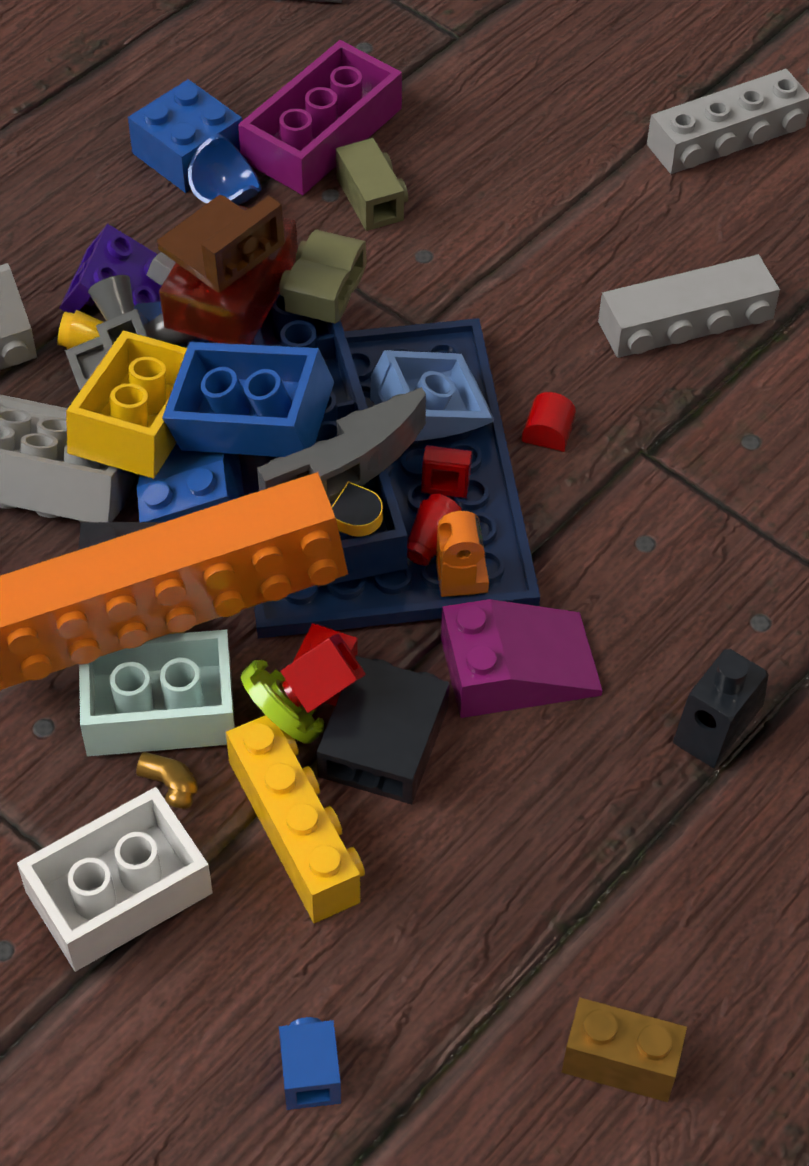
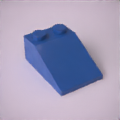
(189, 484)

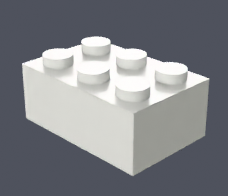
(115, 878)

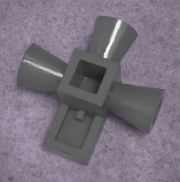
(116, 304)

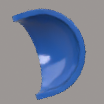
(222, 170)

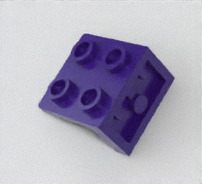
(108, 256)

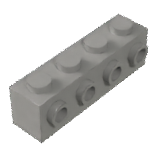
(728, 121)

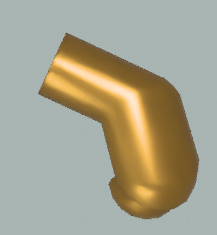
(173, 775)

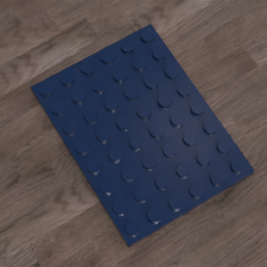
(491, 495)

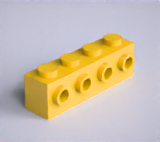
(294, 818)

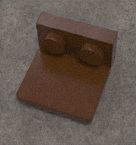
(225, 240)

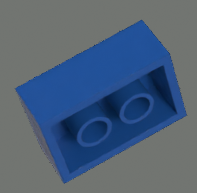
(248, 399)

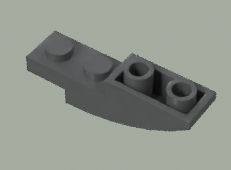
(363, 447)

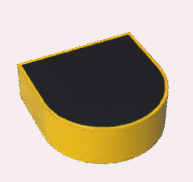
(358, 510)

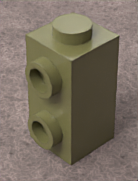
(371, 184)

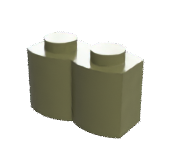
(324, 276)

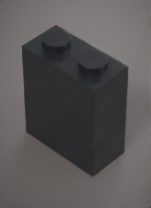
(384, 730)

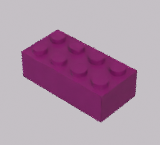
(324, 107)

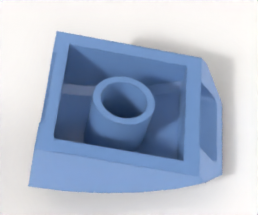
(451, 390)

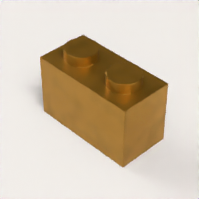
(624, 1049)

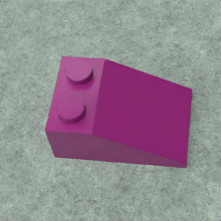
(515, 656)

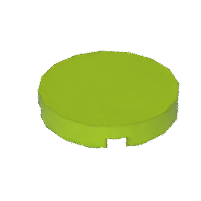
(271, 698)

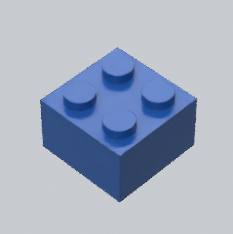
(176, 126)

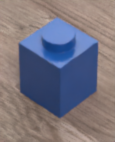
(310, 1063)

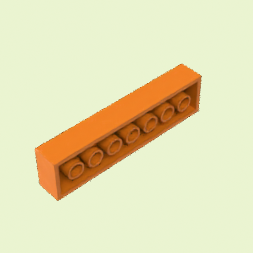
(167, 579)

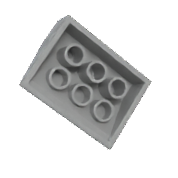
(45, 478)

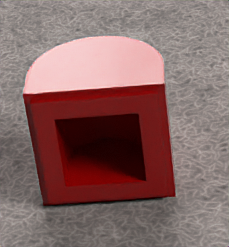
(550, 421)
(446, 471)

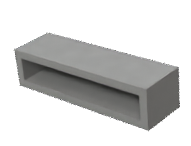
(688, 305)

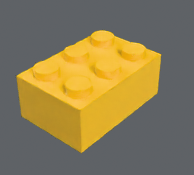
(123, 405)

